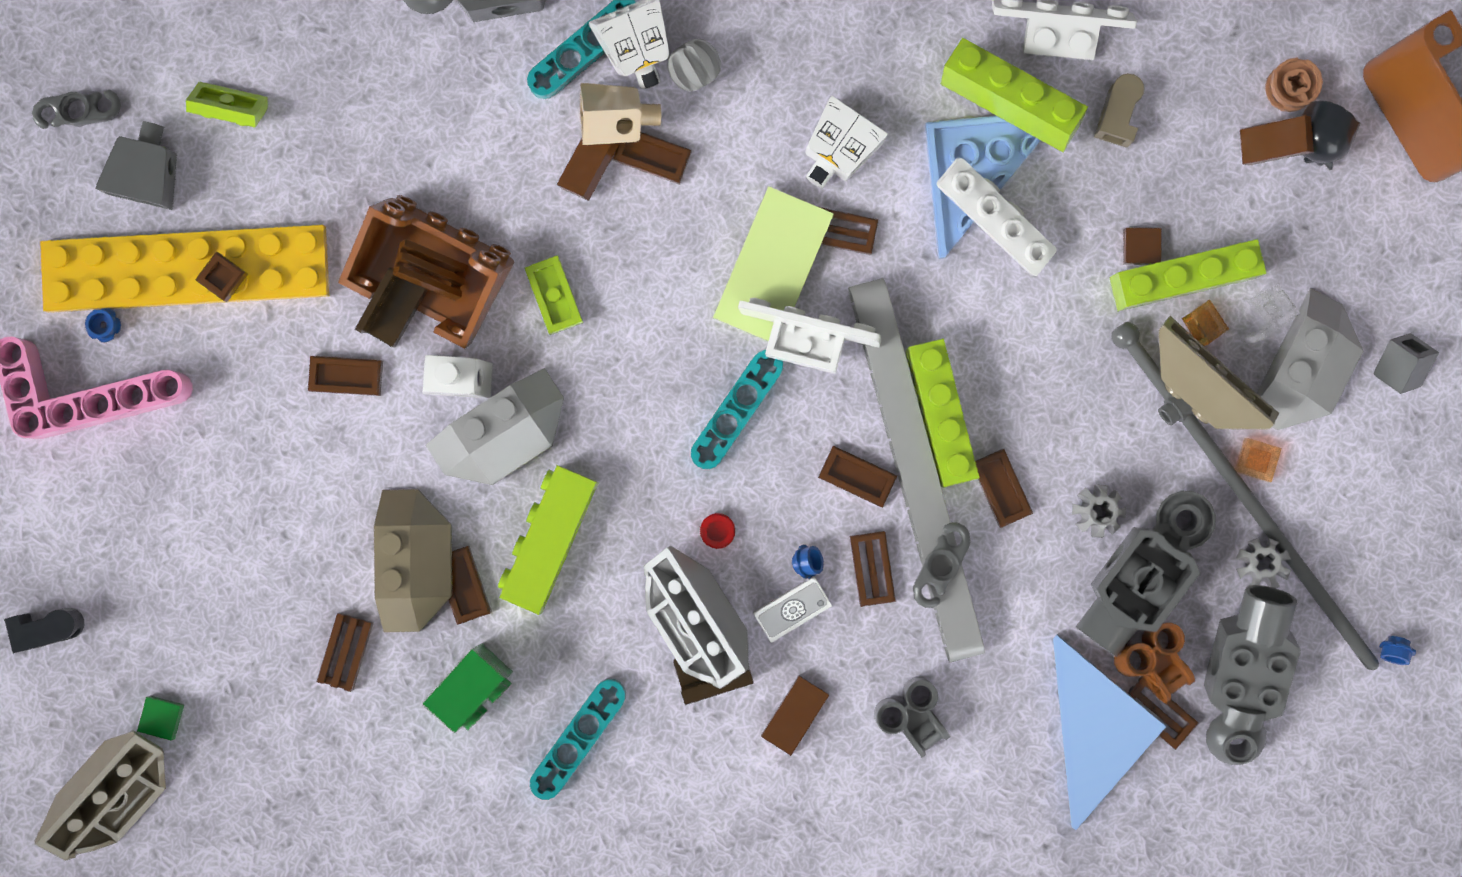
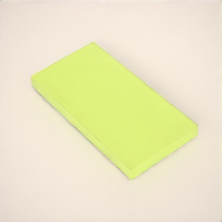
(774, 259)

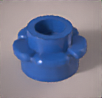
(93, 324)
(807, 561)
(1397, 650)

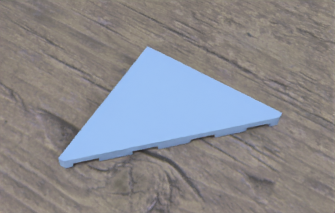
(988, 146)
(1100, 730)

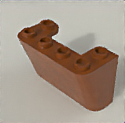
(1421, 98)
(377, 250)

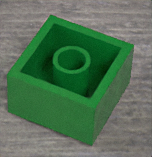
(468, 687)

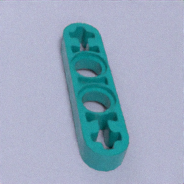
(577, 42)
(740, 412)
(581, 741)

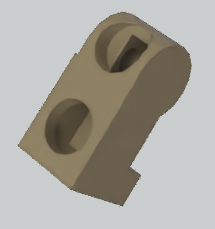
(1118, 109)

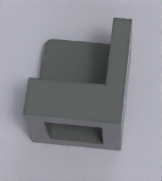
(1405, 363)

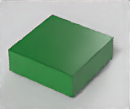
(160, 718)

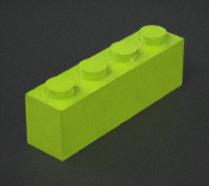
(1013, 94)
(1187, 275)
(942, 412)
(547, 540)

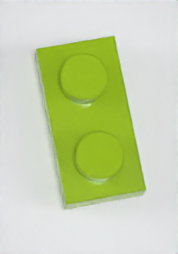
(226, 104)
(553, 295)

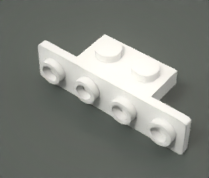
(1063, 29)
(996, 216)
(807, 339)

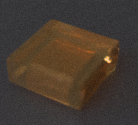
(1205, 323)
(1258, 460)

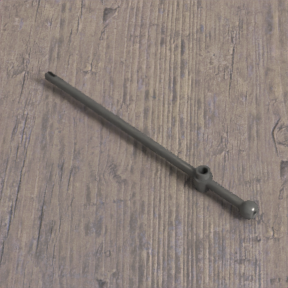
(1174, 410)

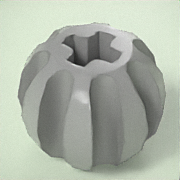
(694, 64)
(1109, 506)
(1261, 553)

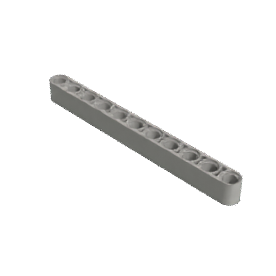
(916, 466)

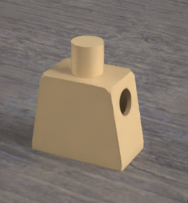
(614, 114)

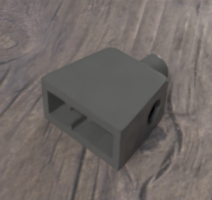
(141, 169)

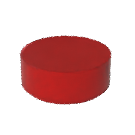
(717, 530)

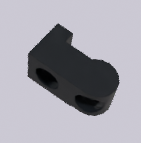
(54, 628)

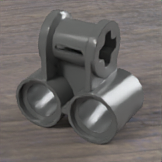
(916, 720)

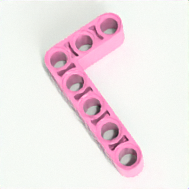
(83, 403)

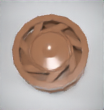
(1293, 84)

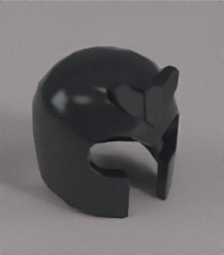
(1332, 132)

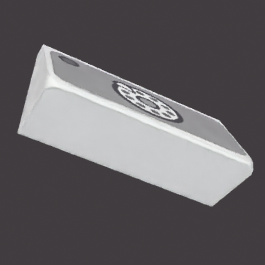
(792, 609)

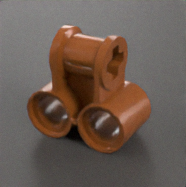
(1159, 666)

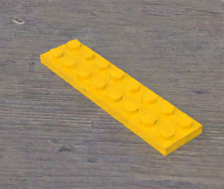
(164, 268)

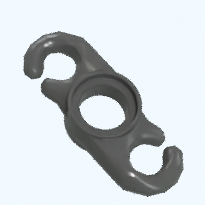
(61, 103)
(956, 555)

